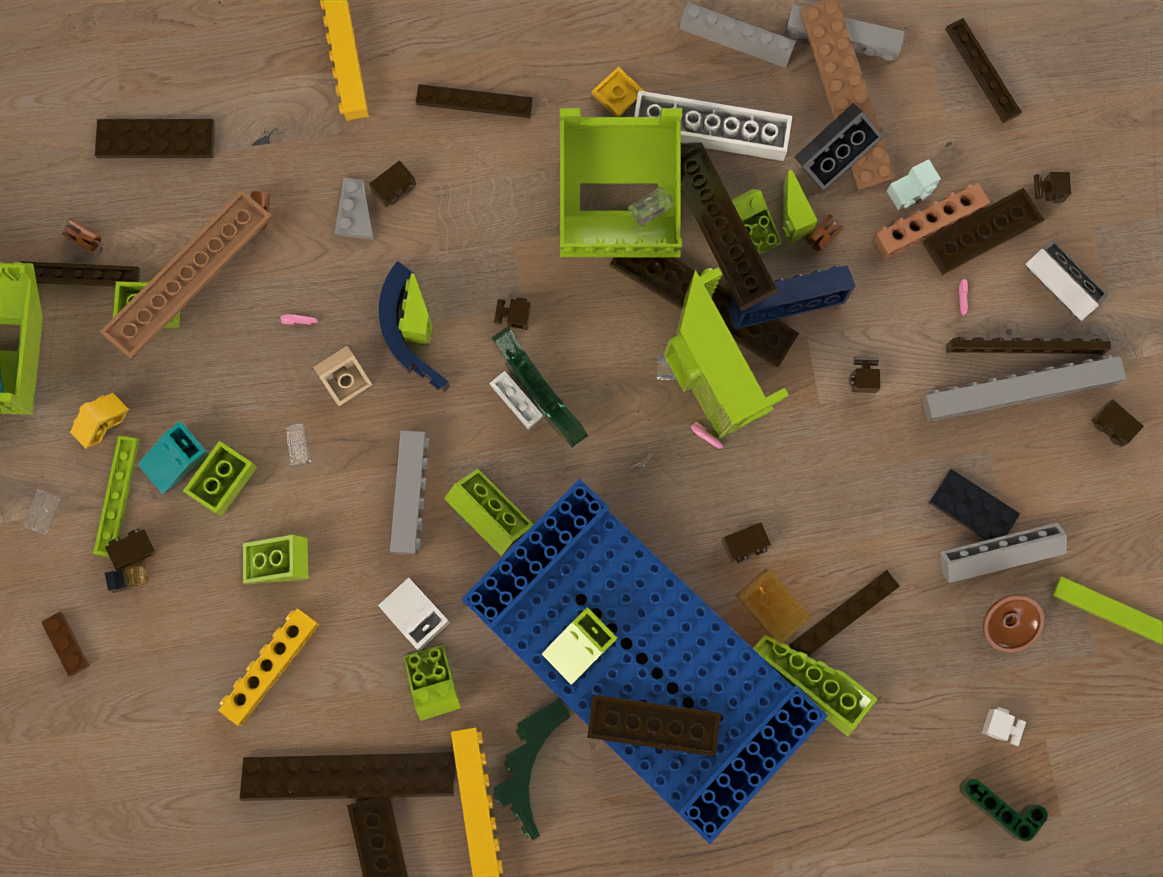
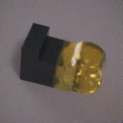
(126, 578)

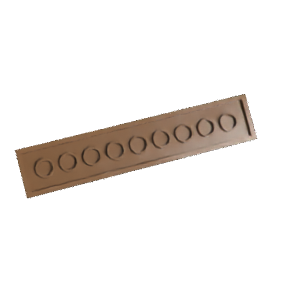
(845, 84)
(186, 275)

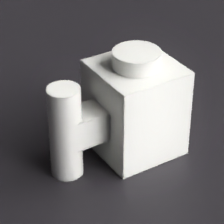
(999, 726)

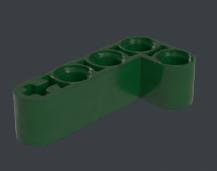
(999, 806)

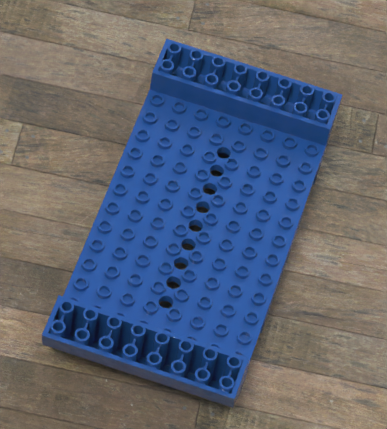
(589, 552)

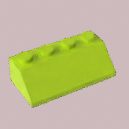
(488, 511)

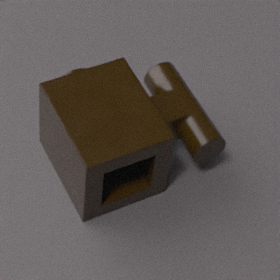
(1055, 185)
(517, 313)
(864, 378)

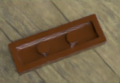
(65, 644)

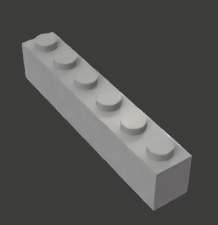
(737, 34)
(865, 37)
(408, 493)
(1003, 552)

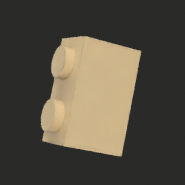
(342, 376)

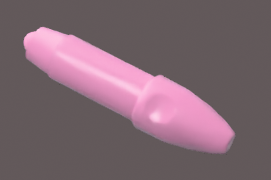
(963, 292)
(292, 319)
(702, 433)

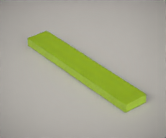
(116, 493)
(1109, 609)

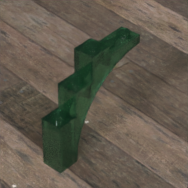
(537, 388)
(516, 789)

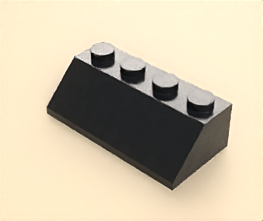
(838, 146)

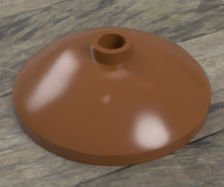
(1020, 629)

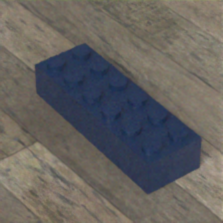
(797, 296)

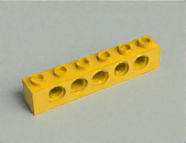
(229, 705)

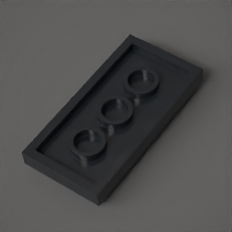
(973, 507)

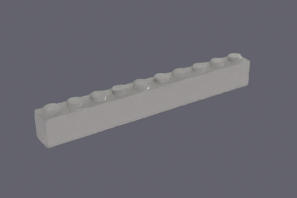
(1024, 388)

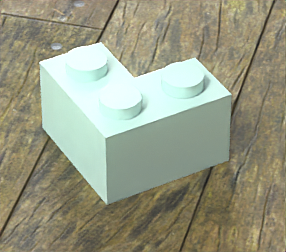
(915, 186)

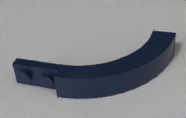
(389, 304)

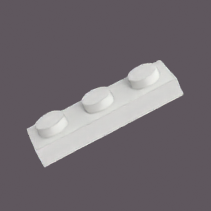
(516, 400)

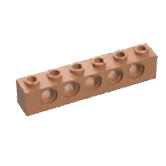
(889, 246)

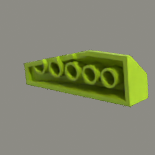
(828, 688)

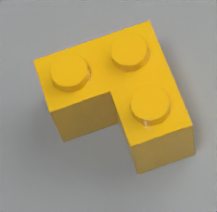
(97, 418)

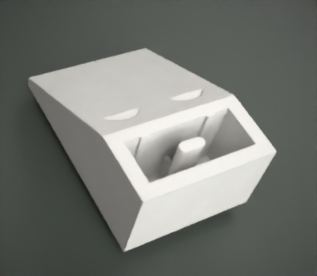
(414, 614)

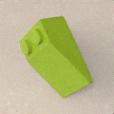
(797, 215)
(275, 560)

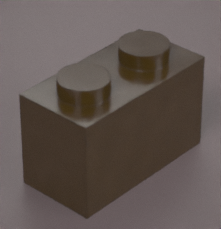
(393, 184)
(1116, 423)
(746, 542)
(129, 549)

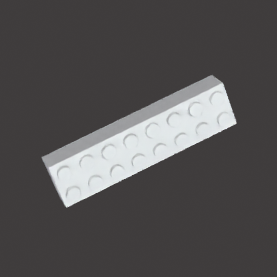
(723, 126)

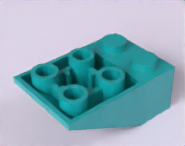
(173, 457)

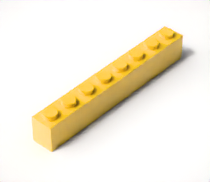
(346, 59)
(476, 803)

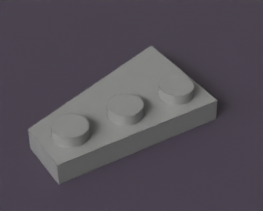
(353, 211)

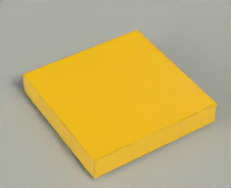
(617, 92)

